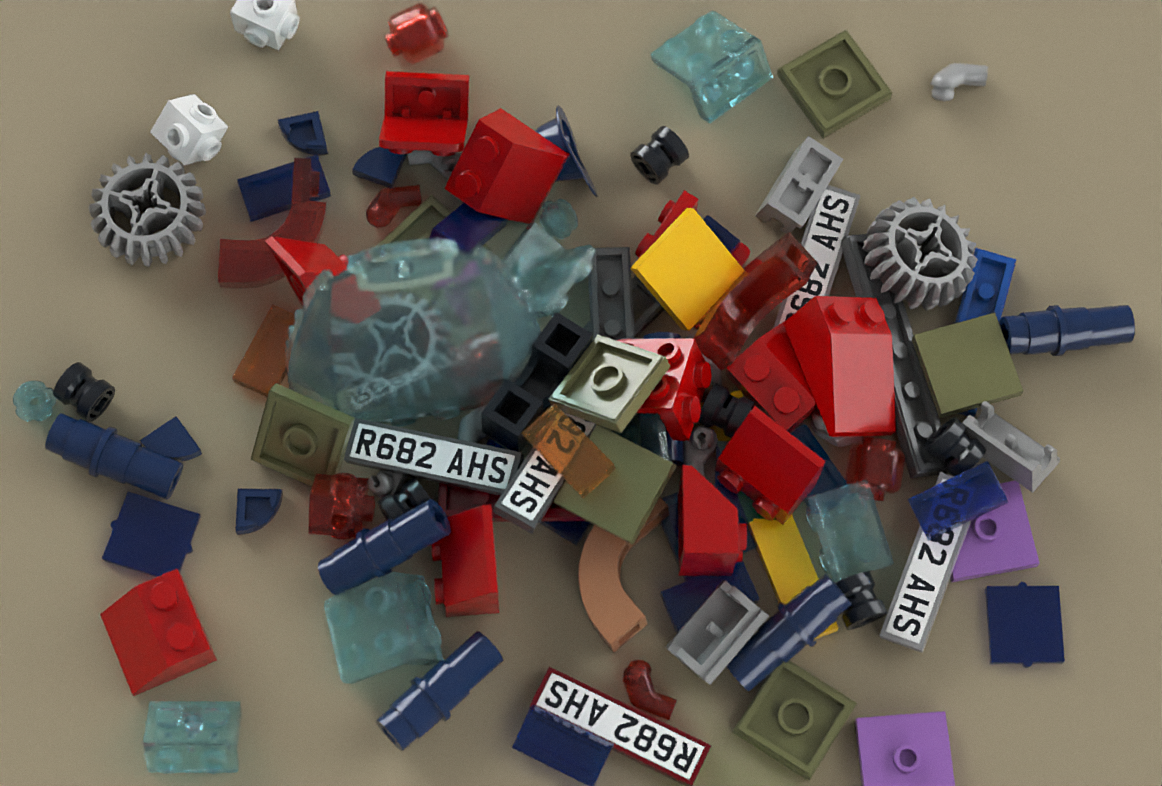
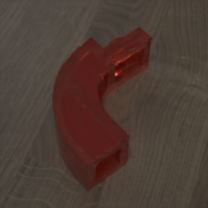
(250, 261)
(759, 289)

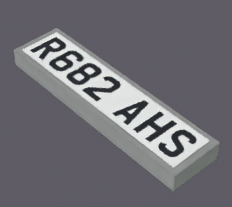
(822, 239)
(922, 586)

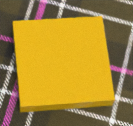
(687, 269)

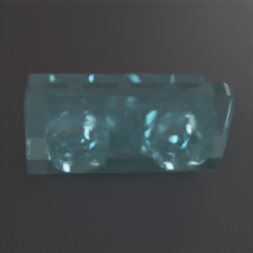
(848, 531)
(192, 737)

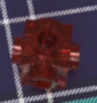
(340, 505)

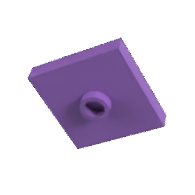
(998, 540)
(904, 750)

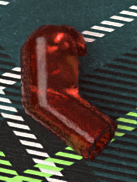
(389, 202)
(642, 692)

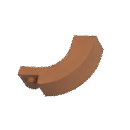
(605, 601)

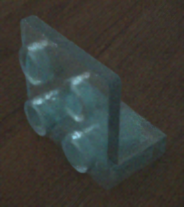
(716, 62)

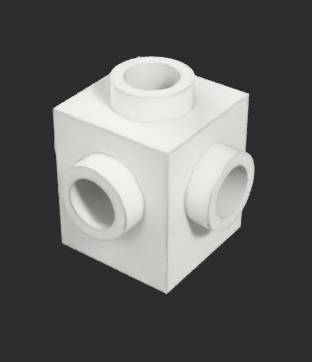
(265, 21)
(189, 129)

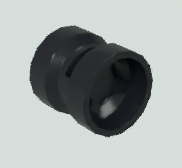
(659, 155)
(84, 392)
(725, 410)
(955, 447)
(394, 505)
(865, 605)

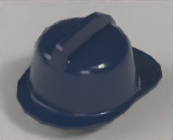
(560, 133)

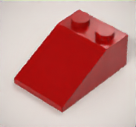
(847, 363)

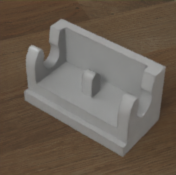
(800, 185)
(1011, 449)
(716, 631)

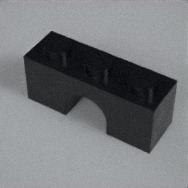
(525, 400)

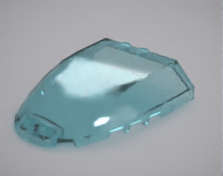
(411, 333)

